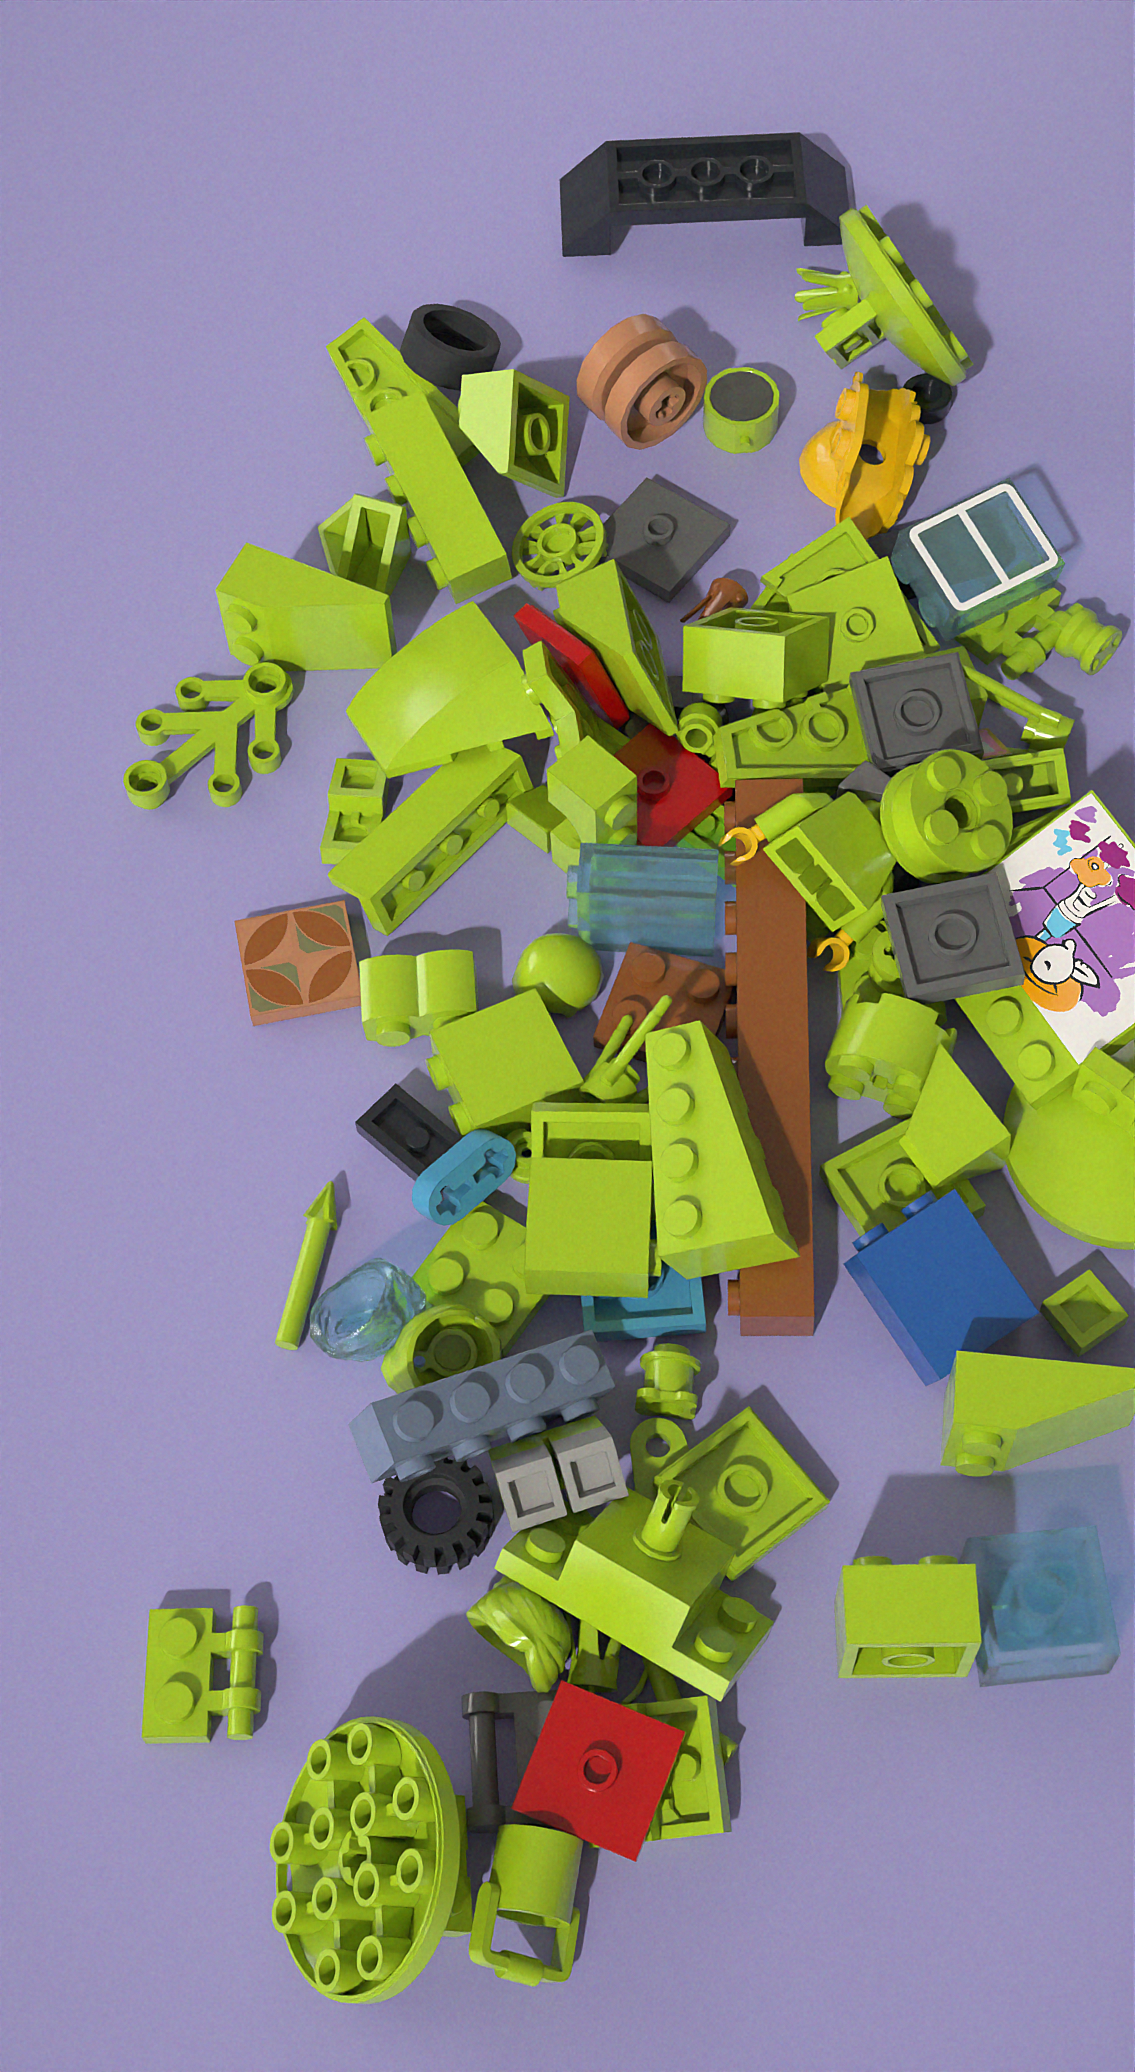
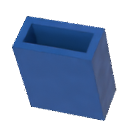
(938, 1284)

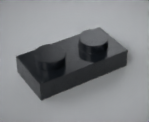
(406, 1132)

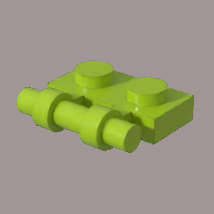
(1005, 633)
(181, 1675)

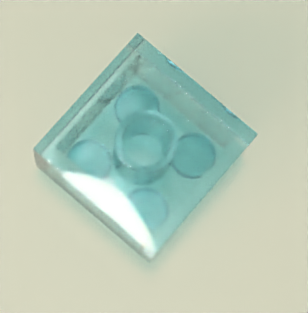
(1042, 1606)

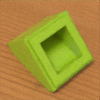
(534, 816)

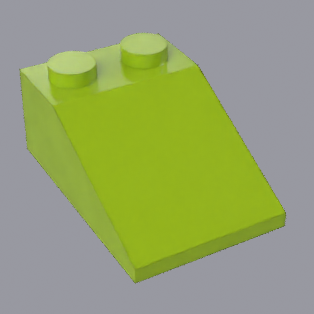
(302, 615)
(609, 619)
(1025, 1408)

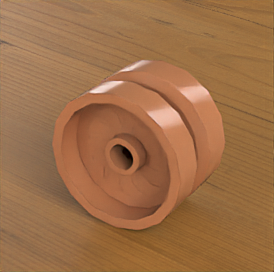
(641, 381)

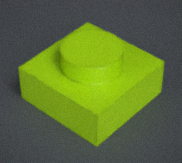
(1084, 1313)

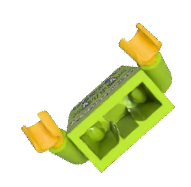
(832, 859)

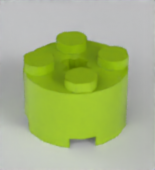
(885, 1051)

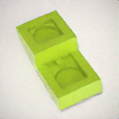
(355, 806)

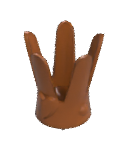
(721, 595)

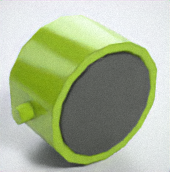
(741, 410)

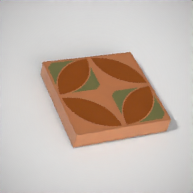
(298, 963)

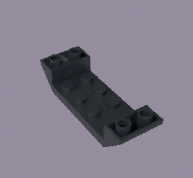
(701, 183)

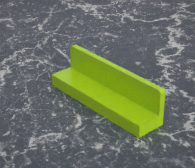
(431, 834)

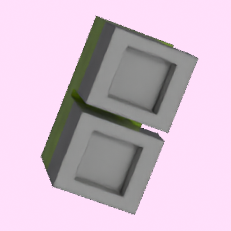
(567, 1457)

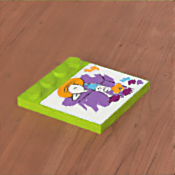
(1075, 934)

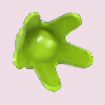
(838, 294)
(586, 1667)

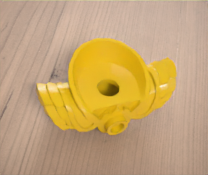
(842, 479)

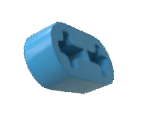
(463, 1176)

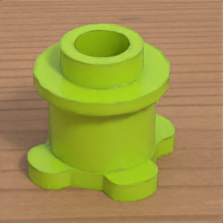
(668, 1382)

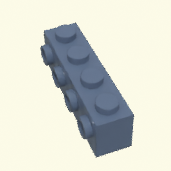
(480, 1406)

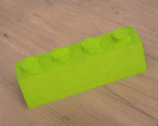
(438, 497)

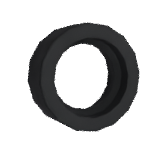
(448, 343)

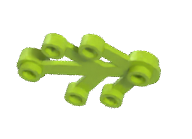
(212, 731)

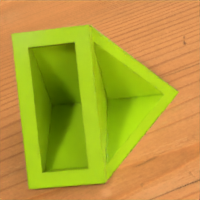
(367, 542)
(953, 1128)

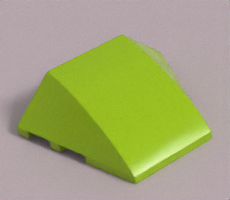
(444, 696)

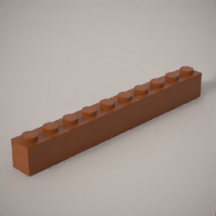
(771, 1058)

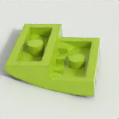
(696, 1790)

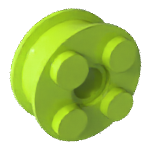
(946, 817)

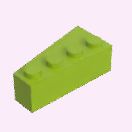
(708, 1164)

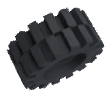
(442, 1548)

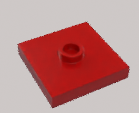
(578, 663)
(672, 787)
(598, 1770)

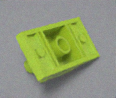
(645, 1583)

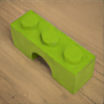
(595, 797)

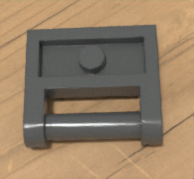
(482, 1710)

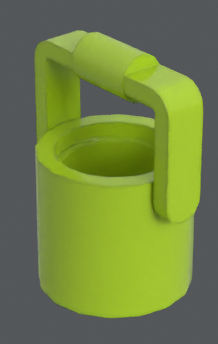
(534, 1886)

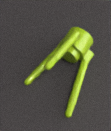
(1044, 727)
(613, 1078)

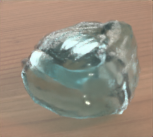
(365, 1311)

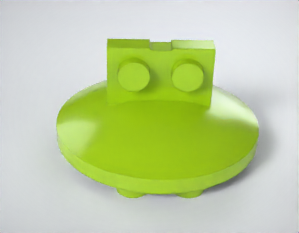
(890, 307)
(1079, 1151)
(371, 1861)

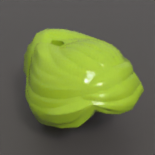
(450, 1342)
(524, 1630)

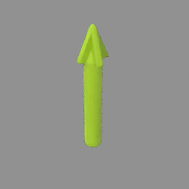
(320, 1221)

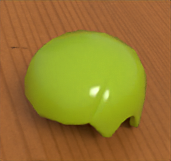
(562, 971)

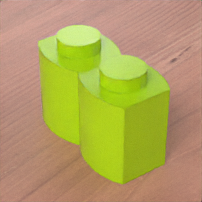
(415, 994)

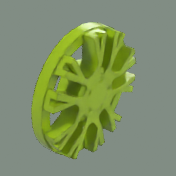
(559, 544)

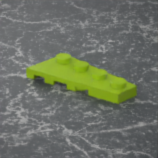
(377, 376)

